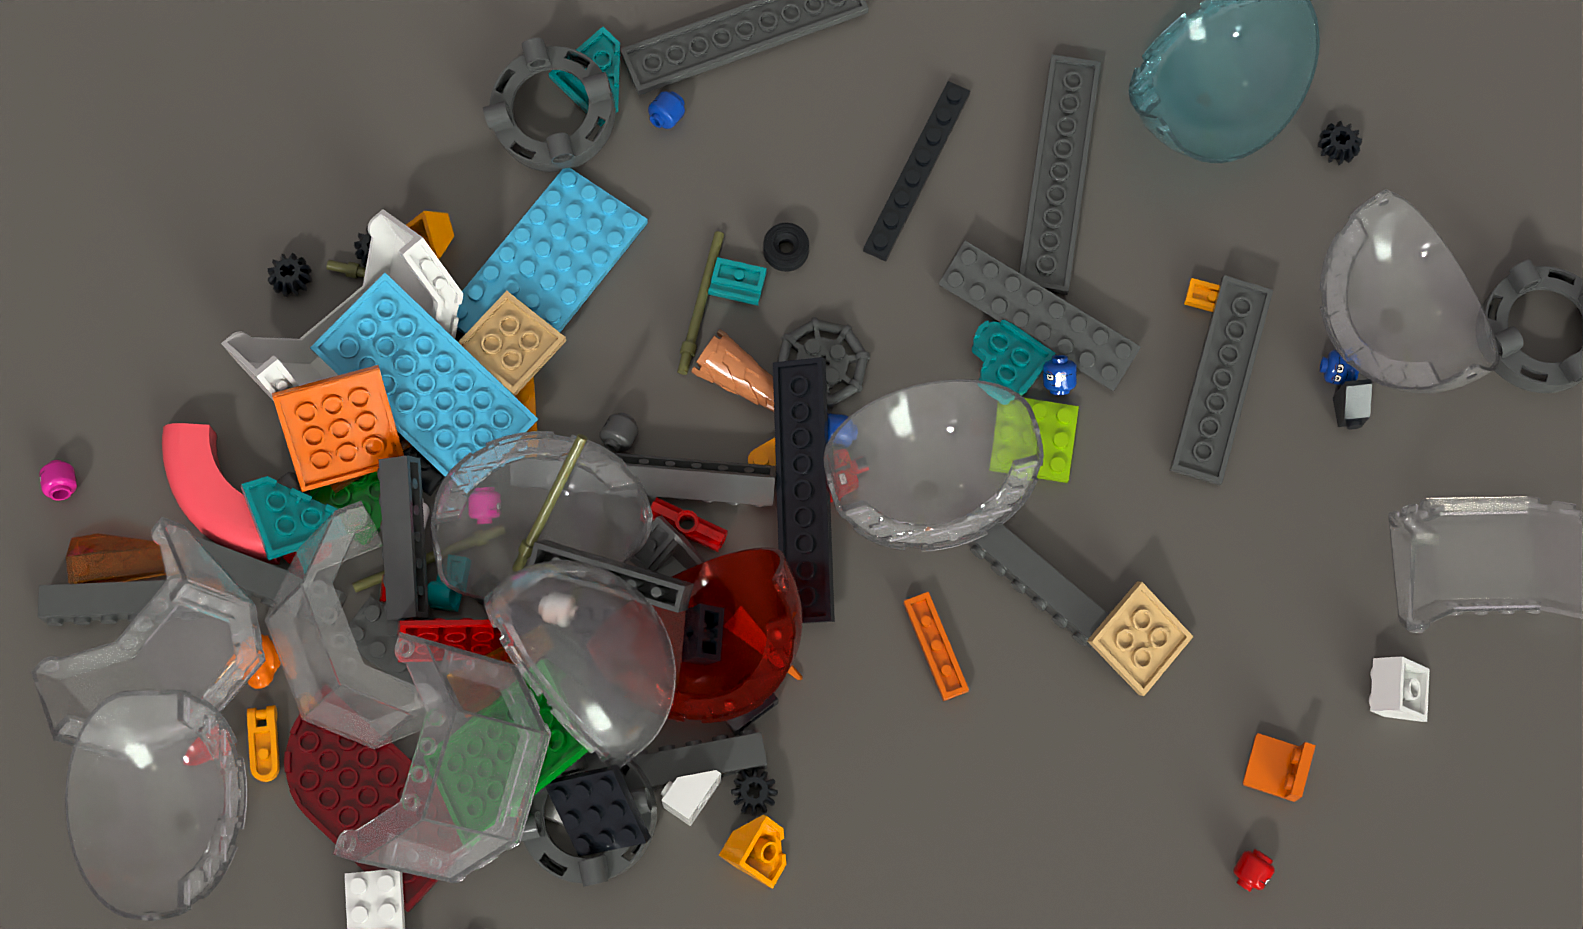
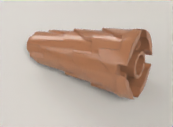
(735, 371)

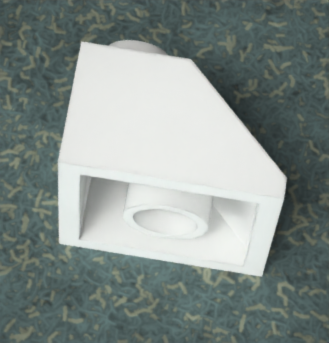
(1399, 689)
(690, 794)

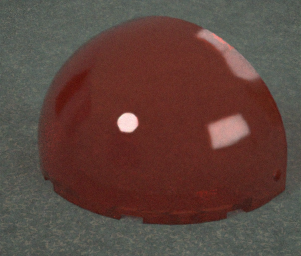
(758, 634)

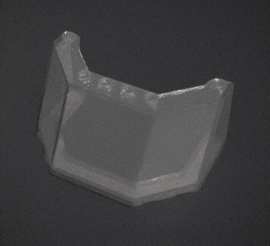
(1486, 558)
(189, 637)
(320, 650)
(468, 772)

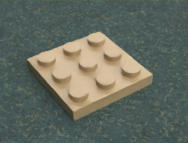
(512, 342)
(1140, 638)

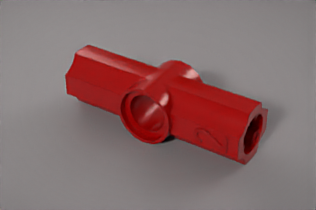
(702, 531)

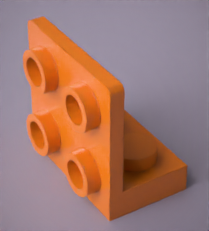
(1278, 767)

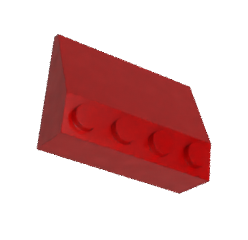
(465, 633)

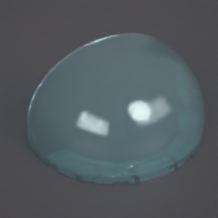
(1227, 76)

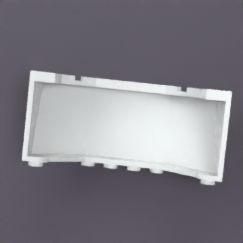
(393, 250)

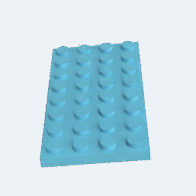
(555, 252)
(433, 384)

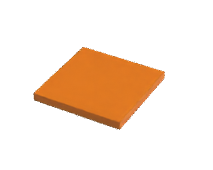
(338, 427)

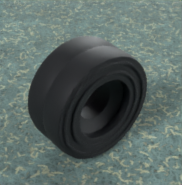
(790, 233)

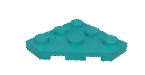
(605, 52)
(283, 515)

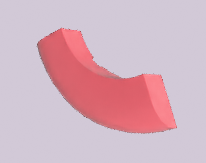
(205, 493)

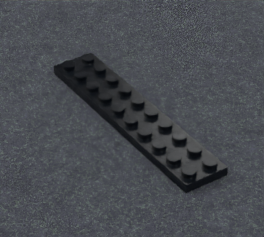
(803, 483)

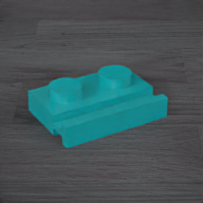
(737, 281)

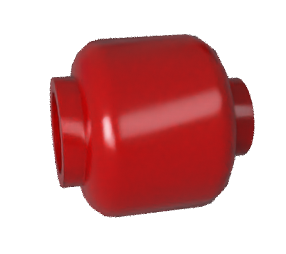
(1254, 870)

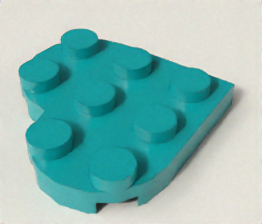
(1009, 355)

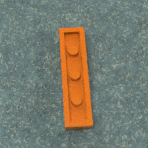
(936, 646)

